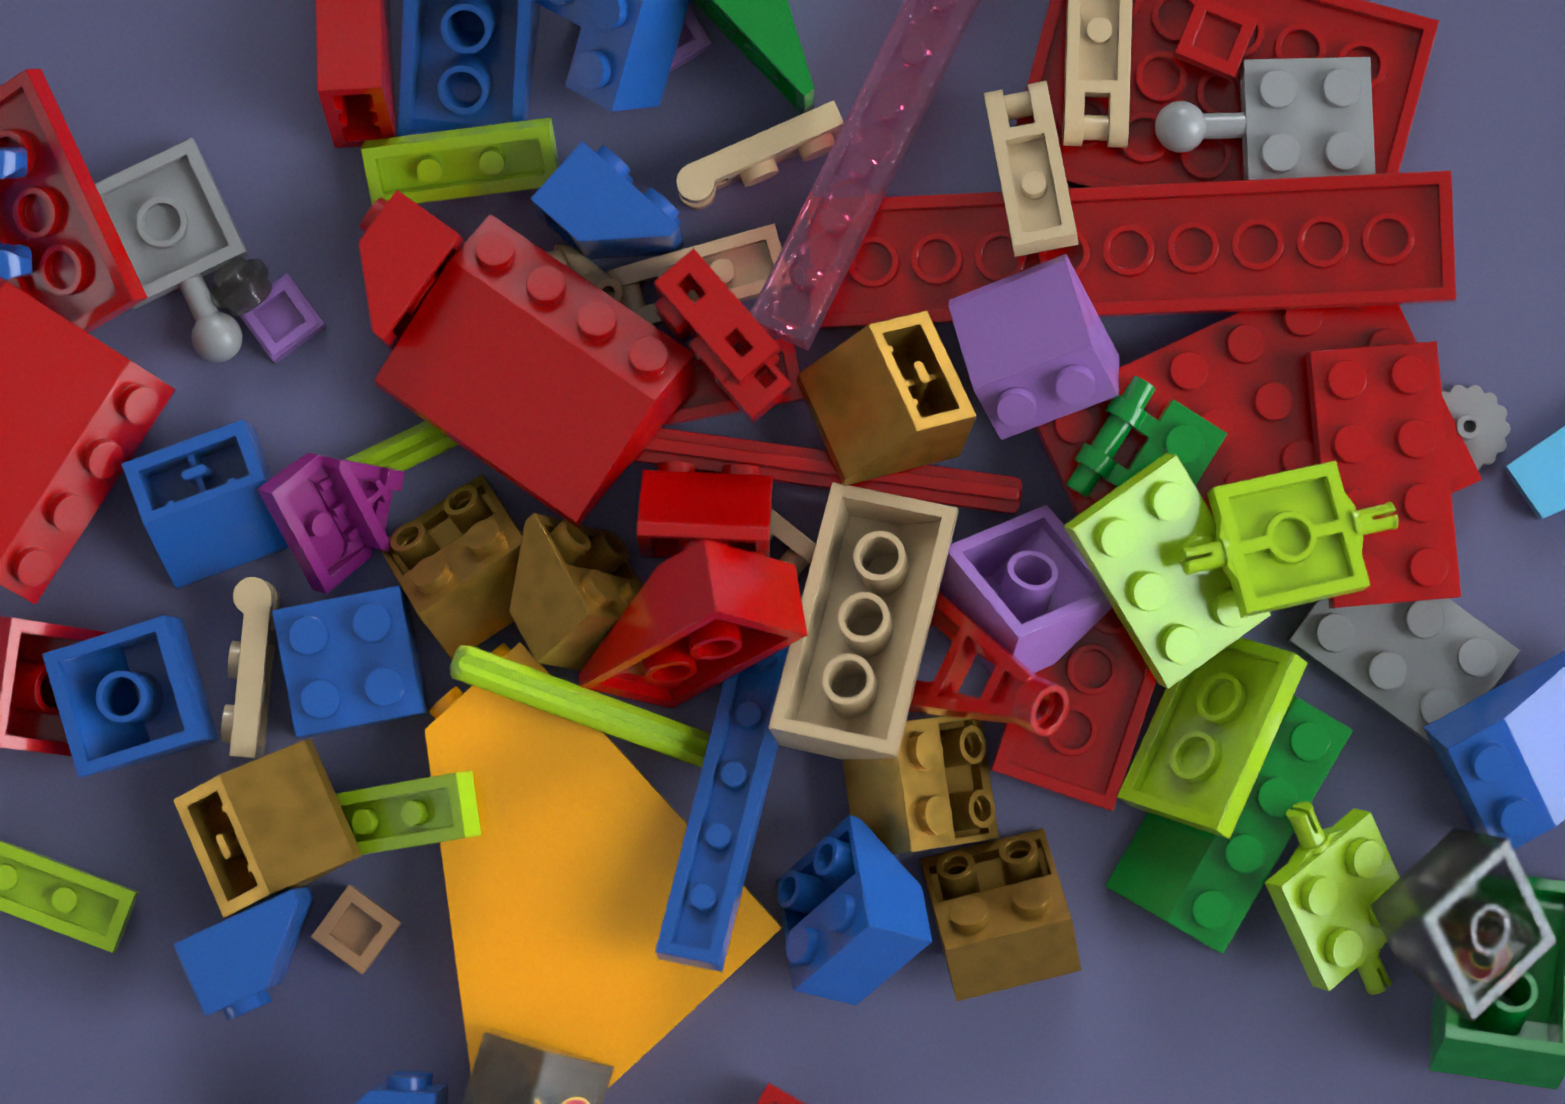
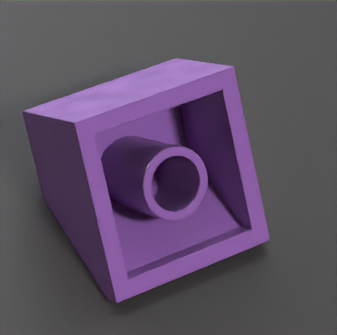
(1035, 347)
(1025, 587)

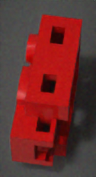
(717, 325)

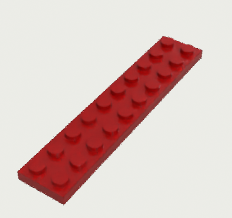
(1173, 248)

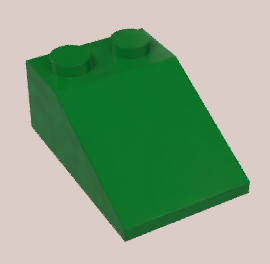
(769, 40)
(1524, 1028)

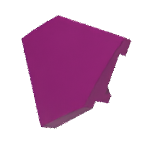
(331, 514)

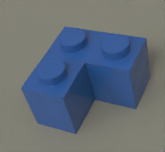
(622, 49)

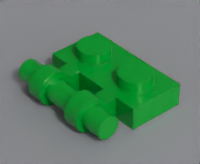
(1174, 432)

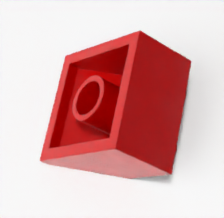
(401, 261)
(693, 505)
(26, 697)

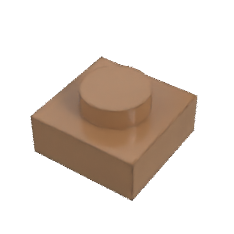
(356, 929)

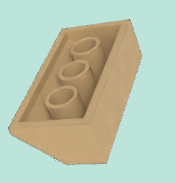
(865, 623)

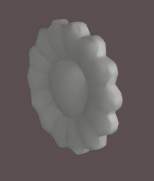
(1478, 422)

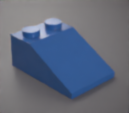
(465, 63)
(1509, 754)

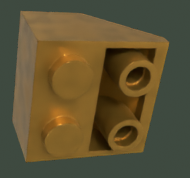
(888, 400)
(459, 565)
(569, 589)
(931, 792)
(267, 827)
(1001, 914)

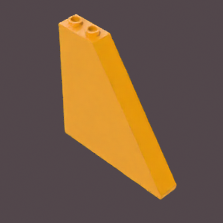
(565, 883)

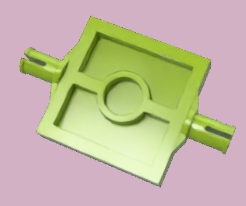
(1288, 539)
(1328, 897)

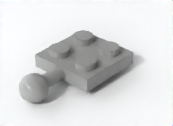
(1293, 119)
(176, 236)

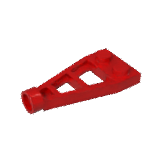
(1010, 692)

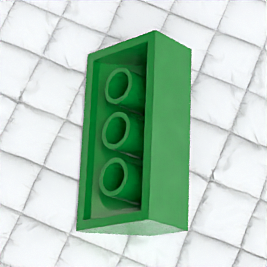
(1210, 881)

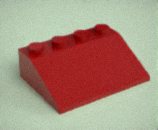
(536, 370)
(65, 430)

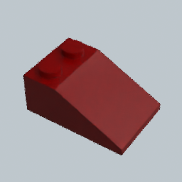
(698, 625)

